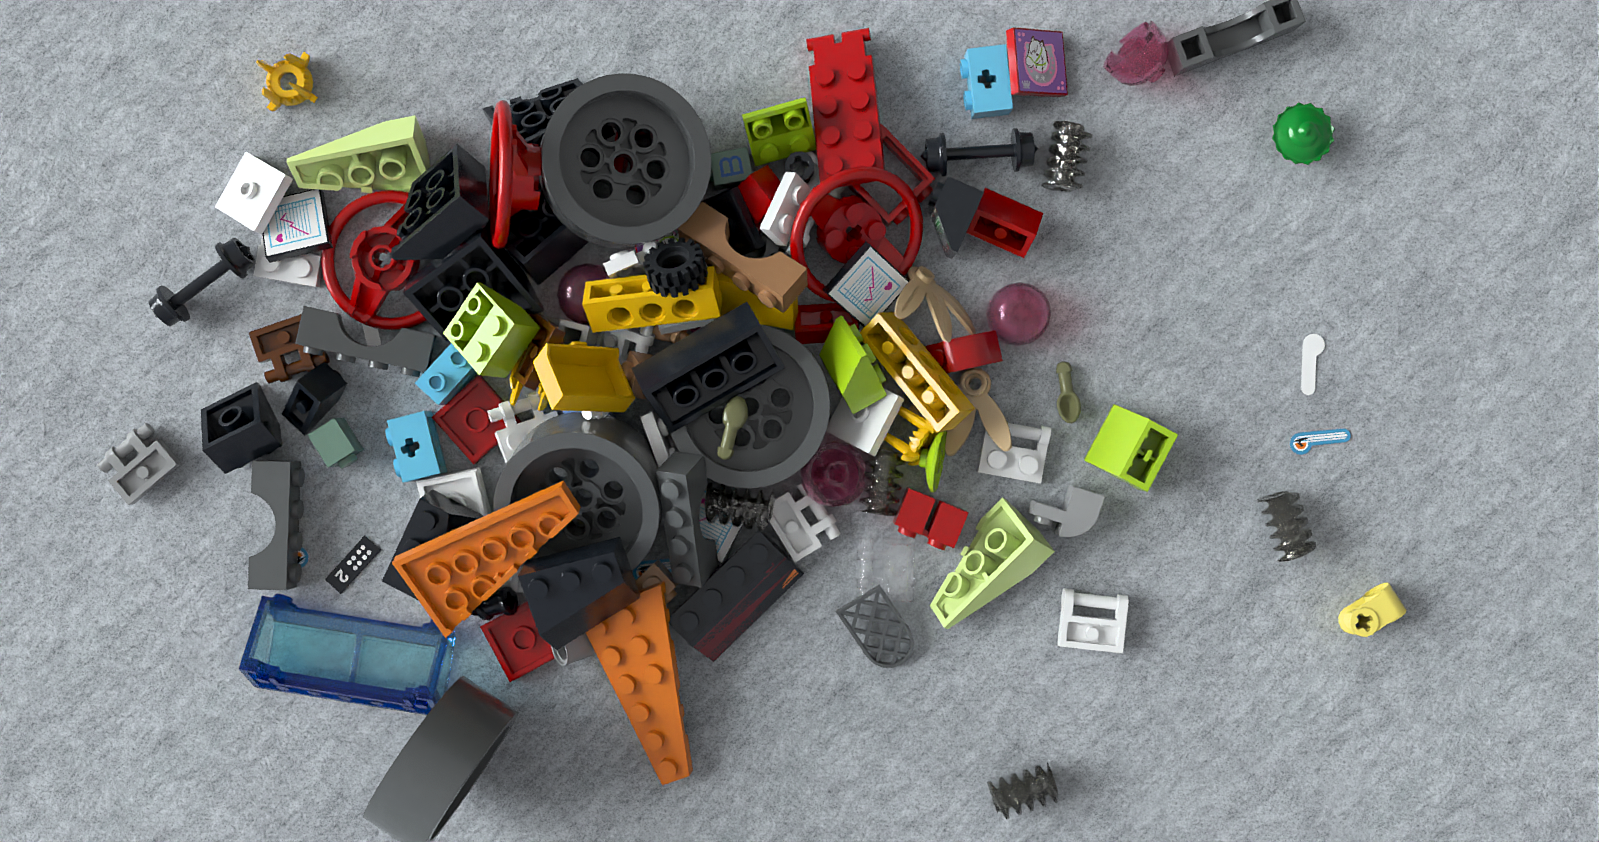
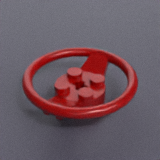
(513, 174)
(836, 215)
(371, 280)

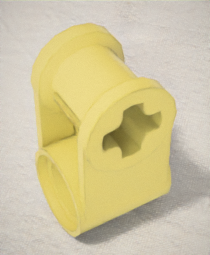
(1376, 608)

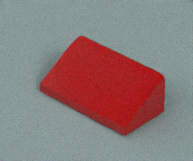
(817, 320)

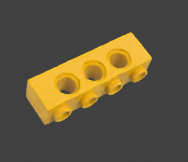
(633, 304)
(916, 371)

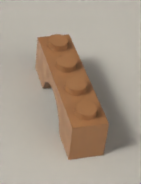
(773, 279)

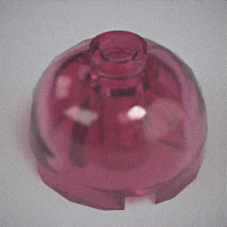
(1140, 57)
(572, 287)
(1018, 313)
(834, 475)

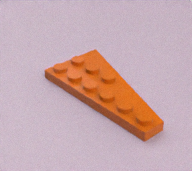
(475, 560)
(644, 674)

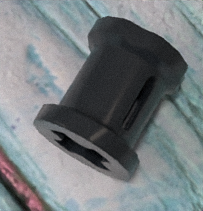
(805, 160)
(498, 603)

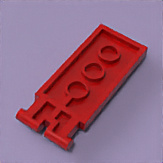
(845, 104)

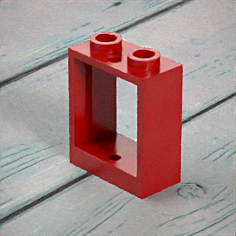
(921, 191)

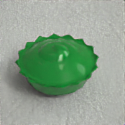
(1303, 133)

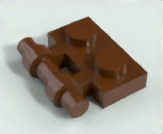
(279, 340)

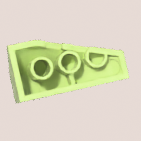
(375, 158)

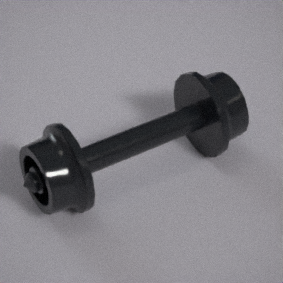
(1021, 151)
(171, 307)

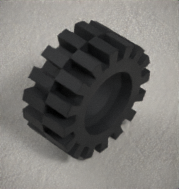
(689, 268)

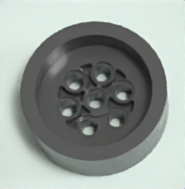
(676, 144)
(802, 423)
(621, 457)
(440, 763)

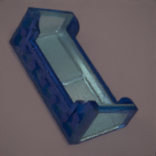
(347, 657)

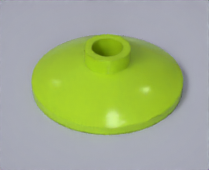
(933, 459)

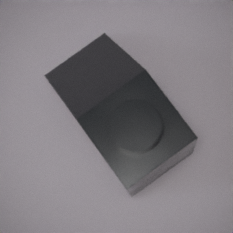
(314, 397)

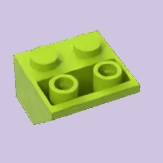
(779, 131)
(491, 331)
(851, 366)
(1130, 447)

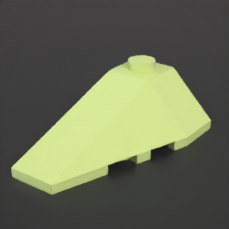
(996, 560)

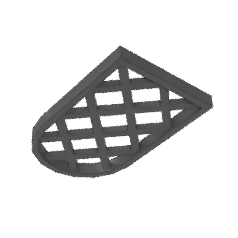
(860, 600)

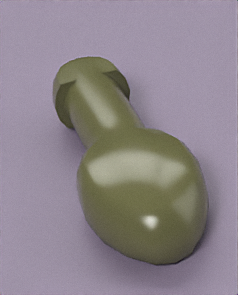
(1068, 402)
(734, 418)

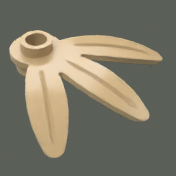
(938, 299)
(989, 412)

